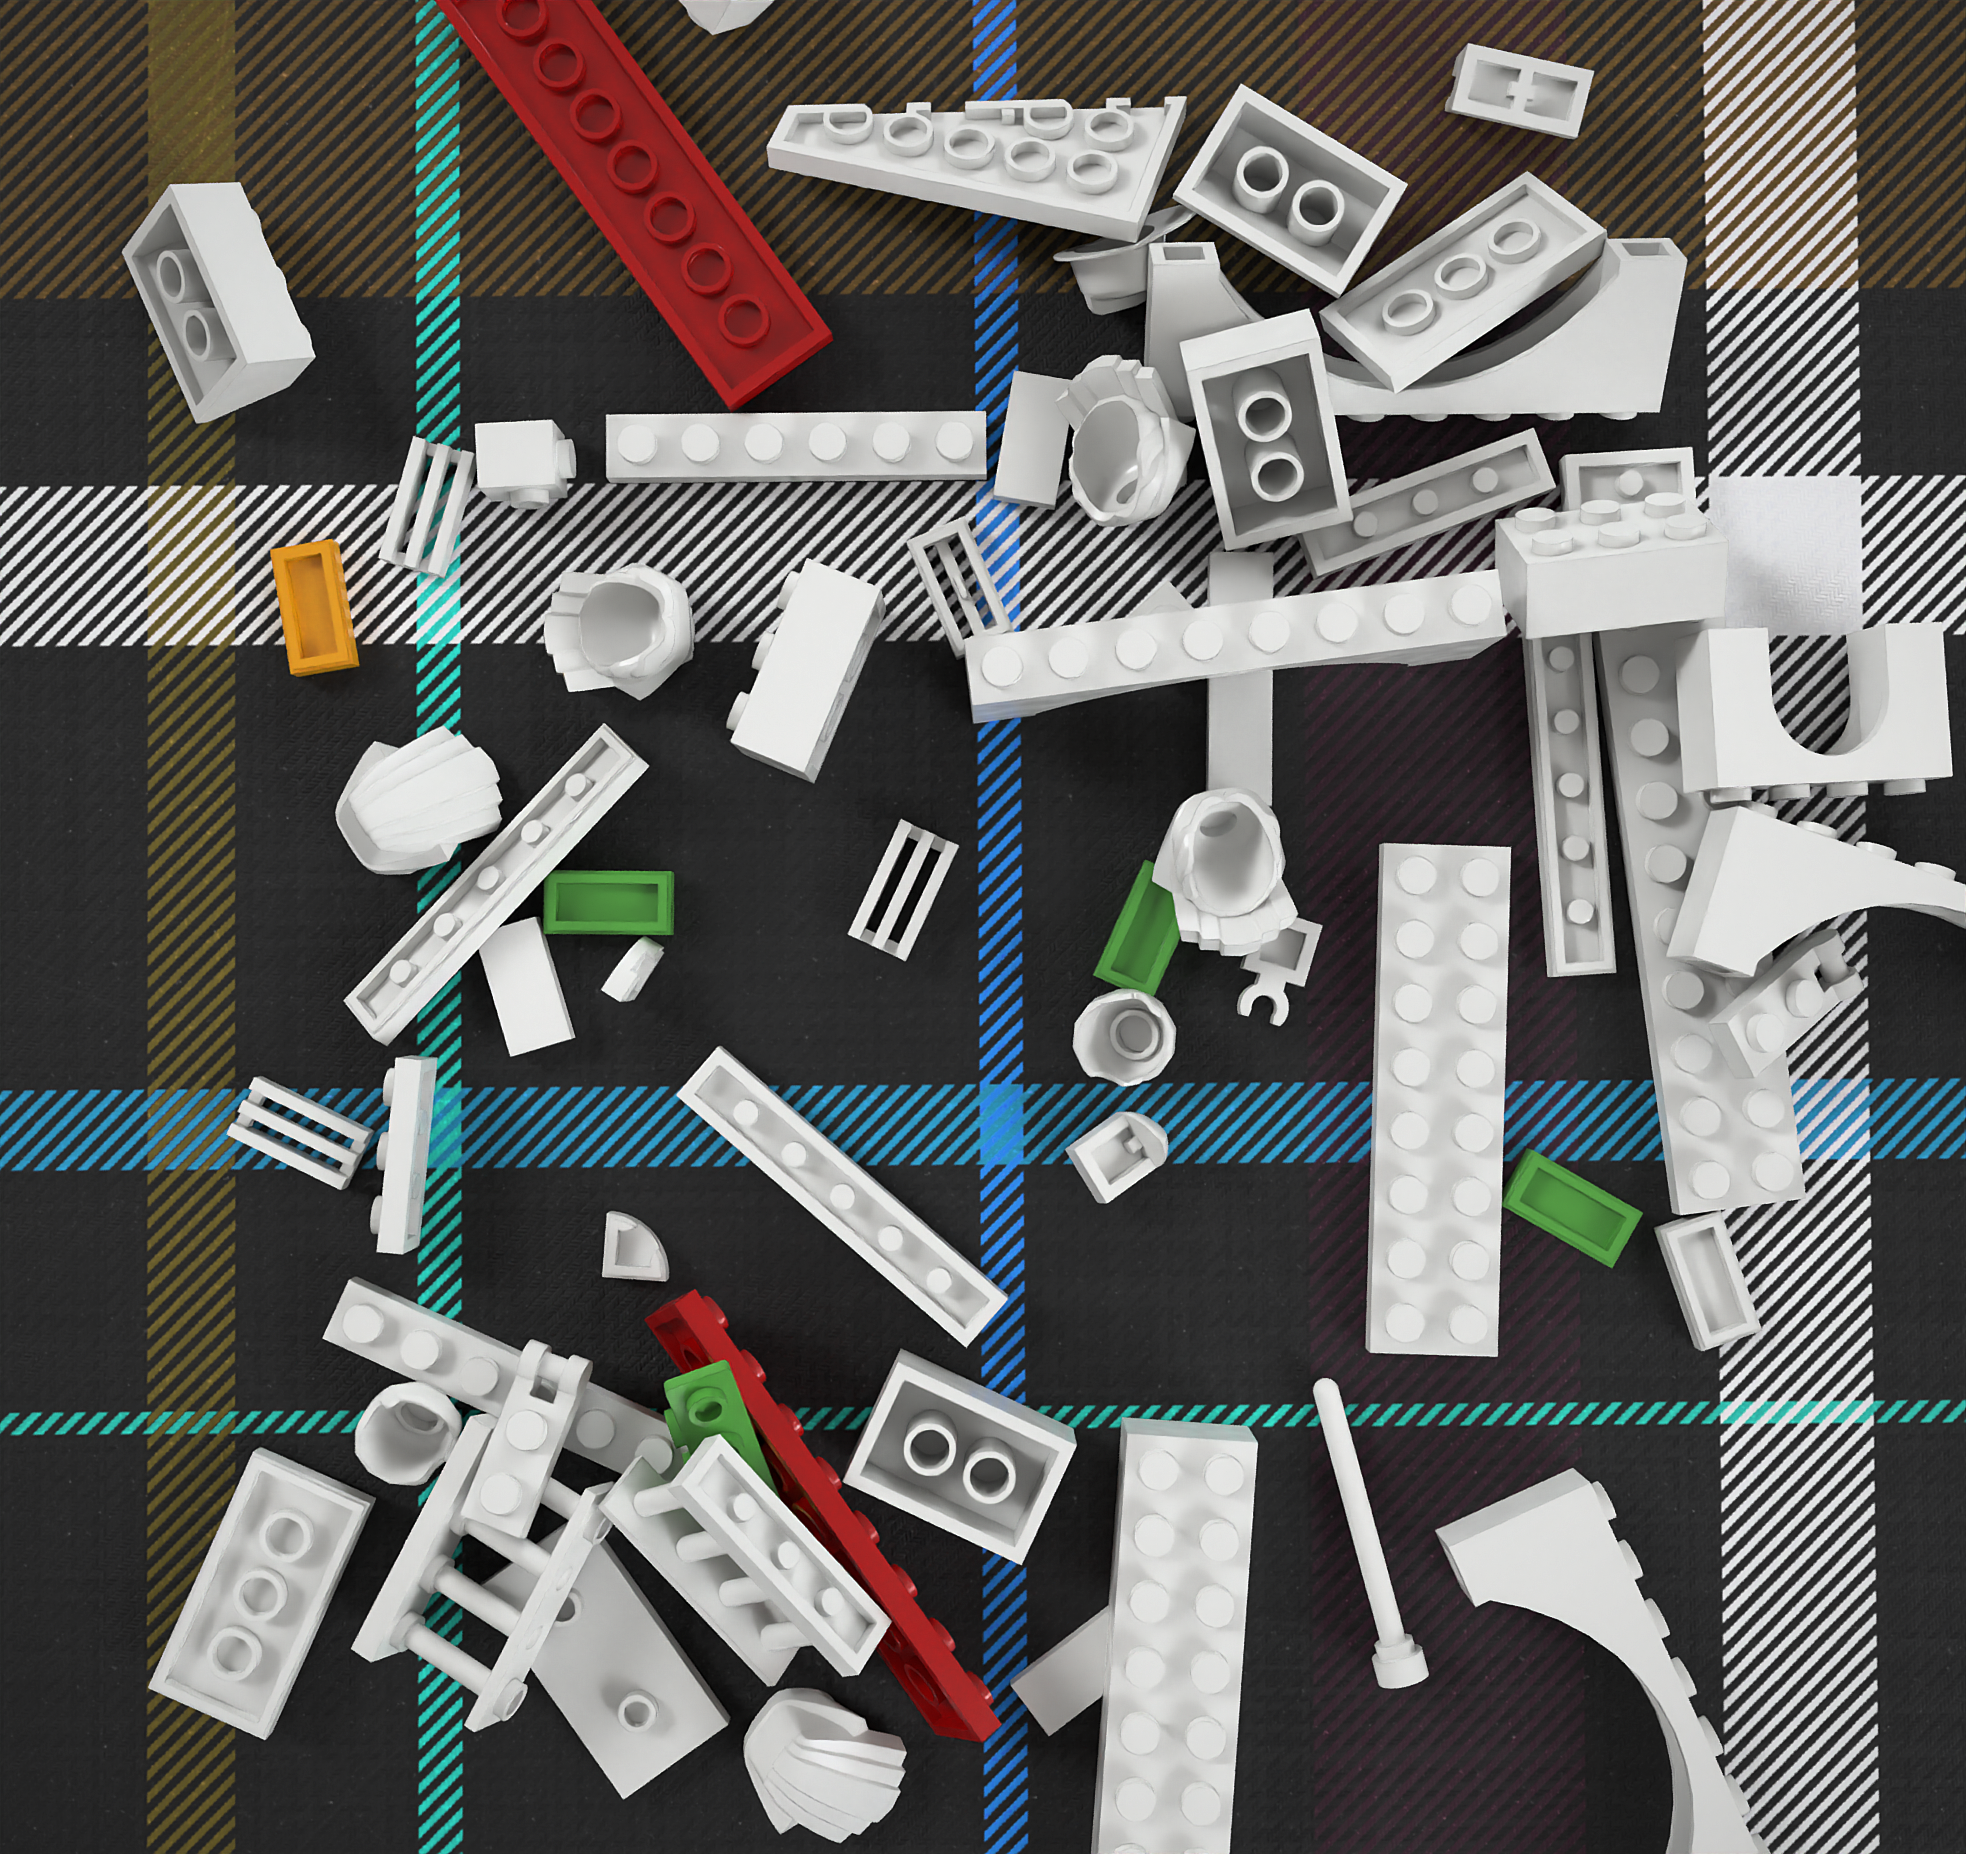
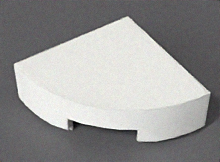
(633, 970)
(632, 1250)

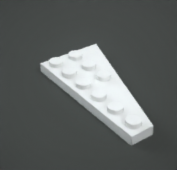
(998, 157)

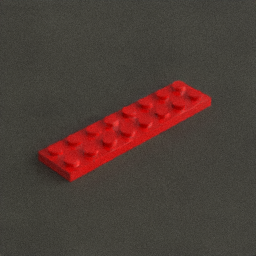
(645, 188)
(912, 1646)

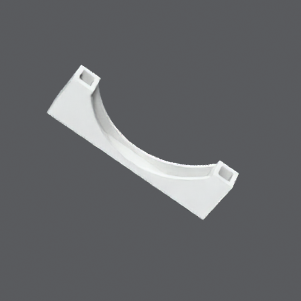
(1587, 353)
(1366, 624)
(1774, 879)
(1561, 1559)

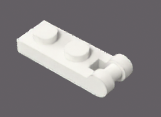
(1784, 1004)
(526, 1441)

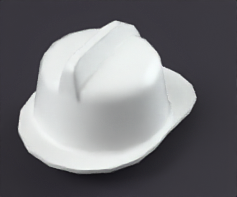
(1114, 270)

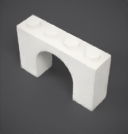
(1738, 744)

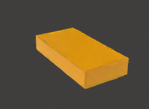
(314, 607)

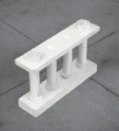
(745, 1562)
(427, 1567)

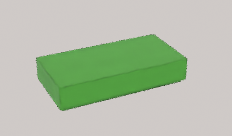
(609, 902)
(1141, 937)
(1569, 1208)

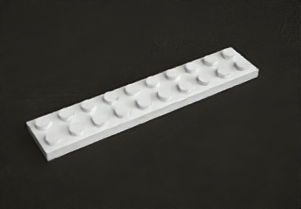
(1720, 1135)

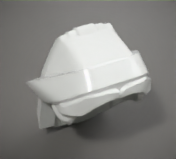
(1125, 441)
(619, 629)
(418, 802)
(1226, 872)
(821, 1765)

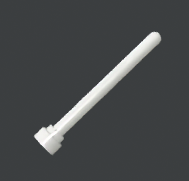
(1397, 1657)

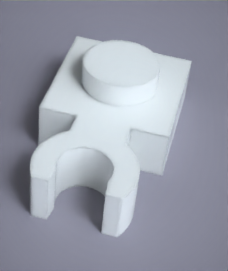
(1280, 962)

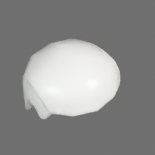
(1124, 1037)
(407, 1433)

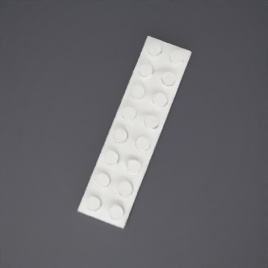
(1438, 1100)

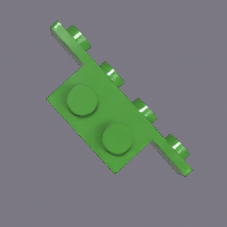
(708, 1405)

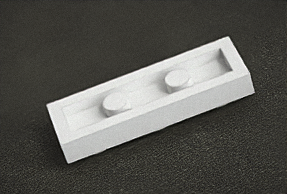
(404, 1153)

